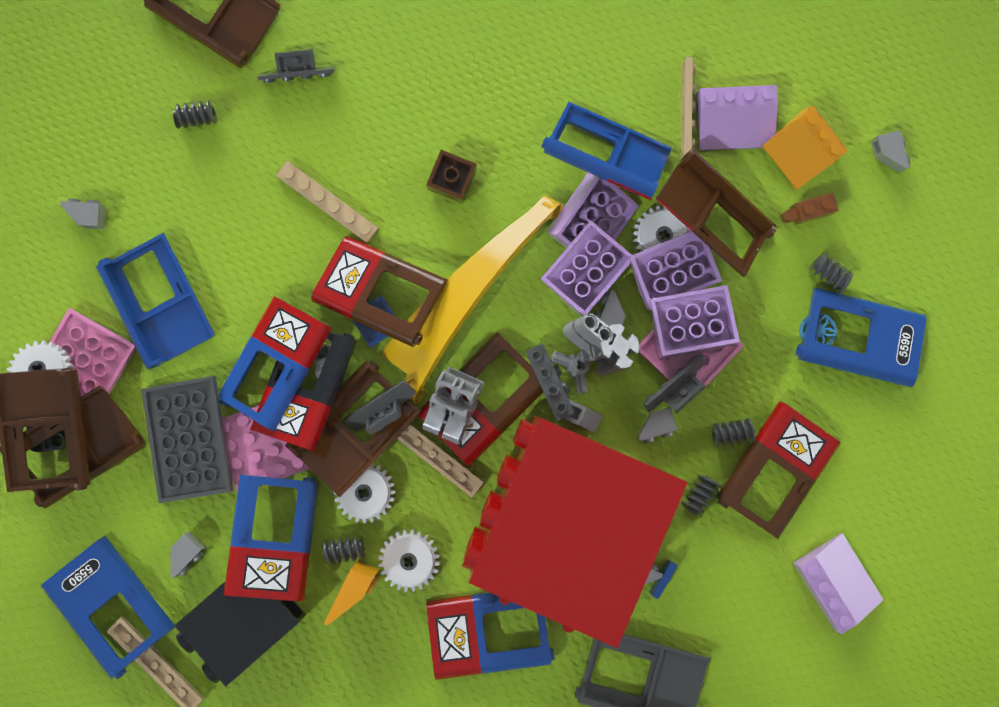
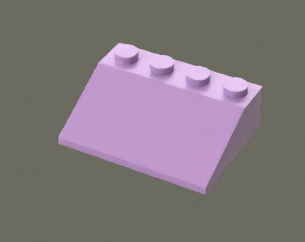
(736, 117)
(595, 202)
(674, 268)
(587, 269)
(693, 322)
(838, 583)

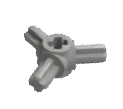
(571, 365)

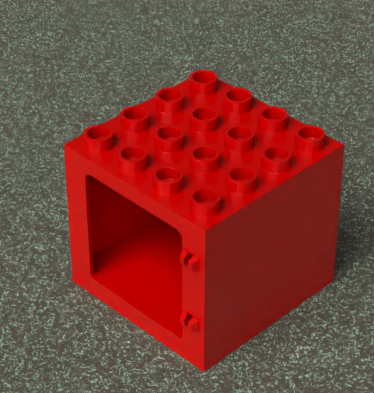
(572, 530)

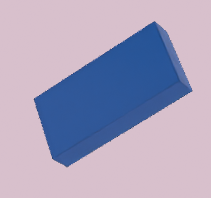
(660, 584)

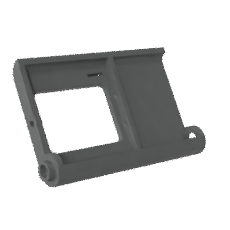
(672, 679)

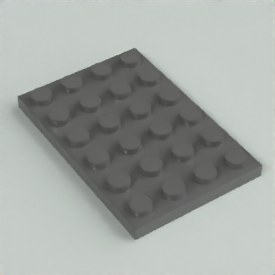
(187, 439)

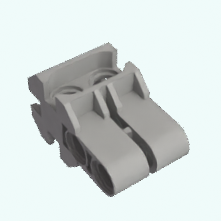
(601, 343)
(453, 405)

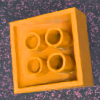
(804, 147)
(359, 582)

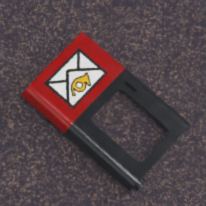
(310, 410)

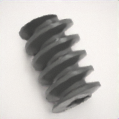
(193, 115)
(832, 272)
(733, 431)
(700, 495)
(343, 550)

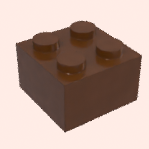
(451, 176)

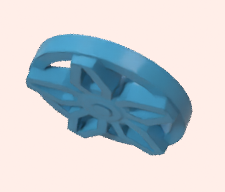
(821, 329)

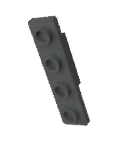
(295, 64)
(550, 381)
(680, 389)
(381, 410)

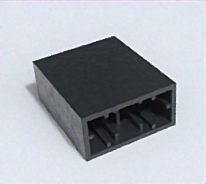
(235, 631)

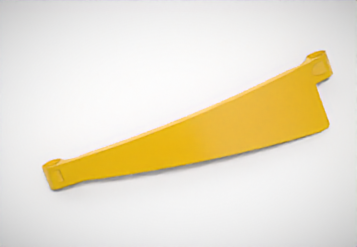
(462, 294)

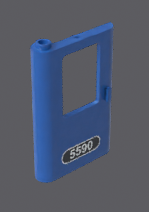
(891, 346)

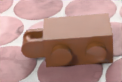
(811, 209)

